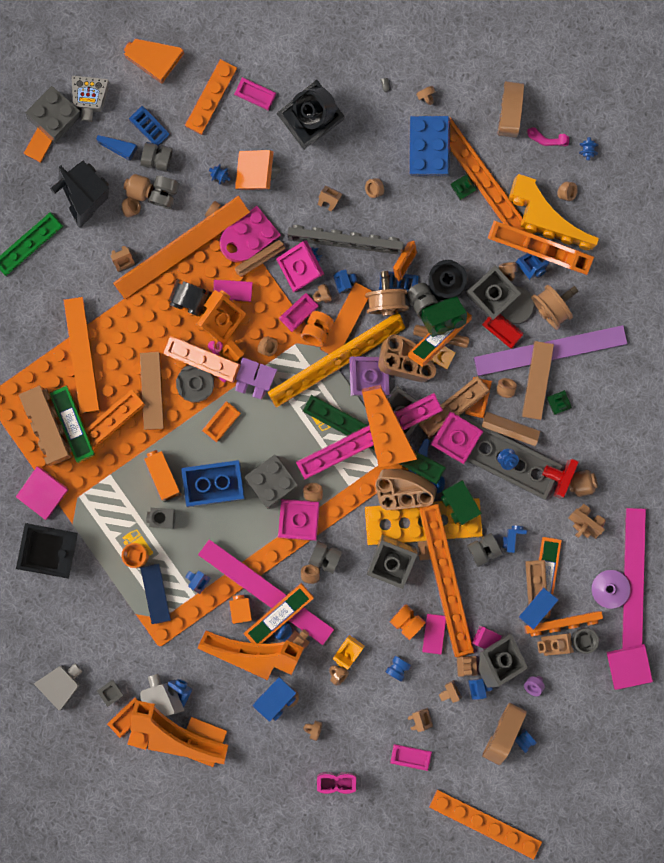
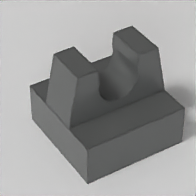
(110, 693)

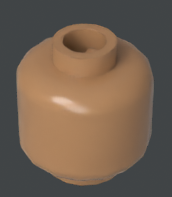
(138, 187)
(583, 483)

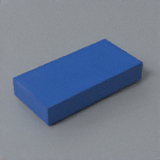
(538, 608)

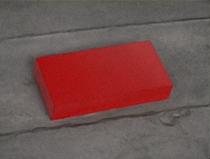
(503, 330)

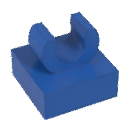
(343, 280)
(198, 581)
(478, 689)

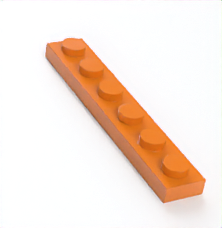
(485, 824)

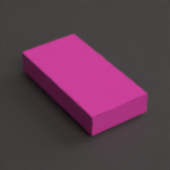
(255, 94)
(236, 289)
(298, 312)
(434, 634)
(410, 757)

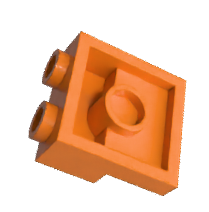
(221, 316)

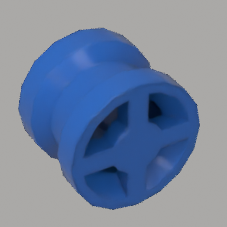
(525, 741)

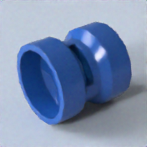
(398, 668)

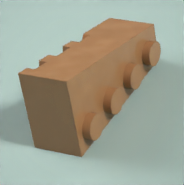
(45, 425)

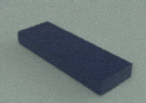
(155, 593)

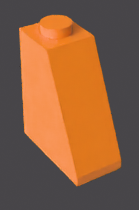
(153, 57)
(162, 475)

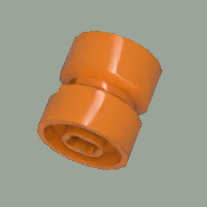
(316, 331)
(135, 555)
(407, 622)

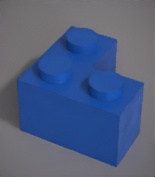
(274, 699)

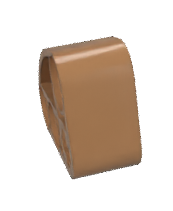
(511, 109)
(399, 357)
(403, 483)
(505, 734)

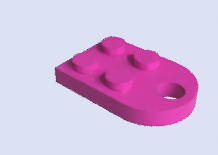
(249, 236)

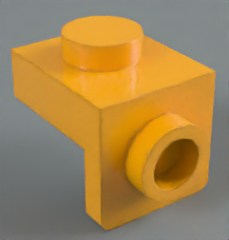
(443, 357)
(348, 652)

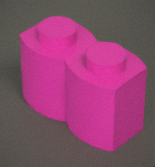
(330, 782)

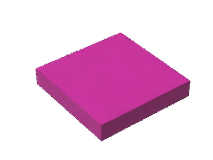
(300, 266)
(456, 437)
(42, 493)
(298, 520)
(629, 667)

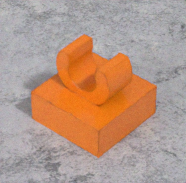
(232, 351)

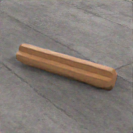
(260, 258)
(457, 340)

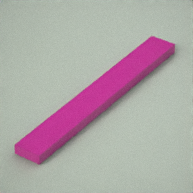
(363, 439)
(634, 572)
(262, 589)

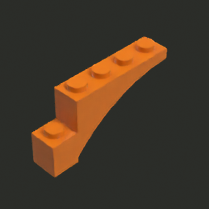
(540, 247)
(253, 657)
(172, 739)

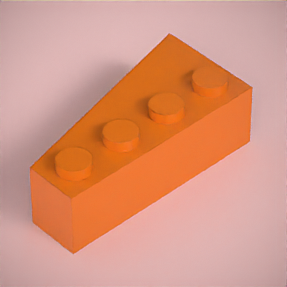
(387, 433)

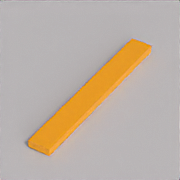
(336, 360)

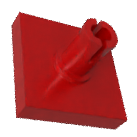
(562, 477)

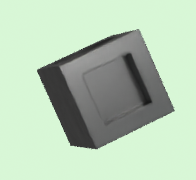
(169, 520)

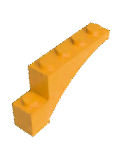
(543, 218)

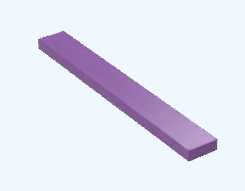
(562, 348)

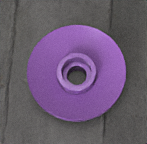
(620, 585)

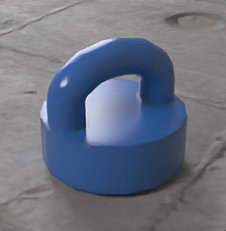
(283, 632)

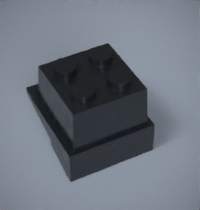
(306, 136)
(83, 190)
(46, 550)

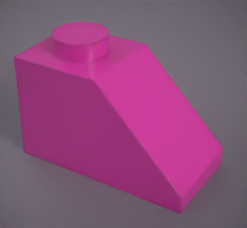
(485, 637)

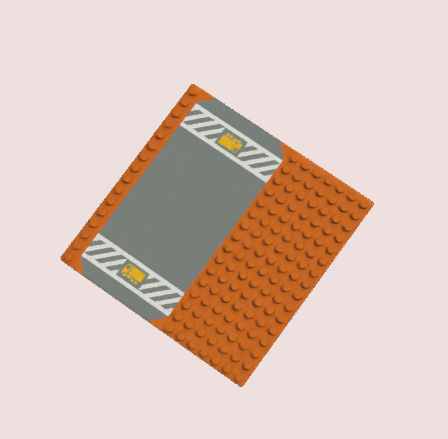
(114, 487)

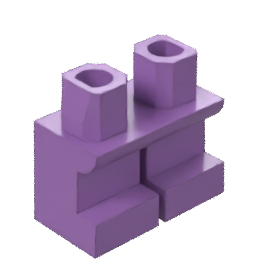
(246, 376)

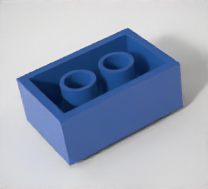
(429, 146)
(213, 483)

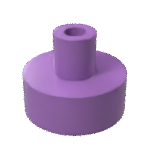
(534, 686)

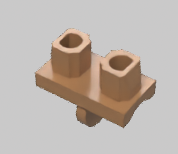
(584, 524)
(555, 644)

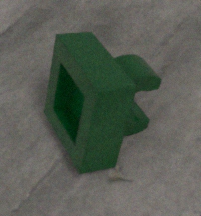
(463, 187)
(559, 402)

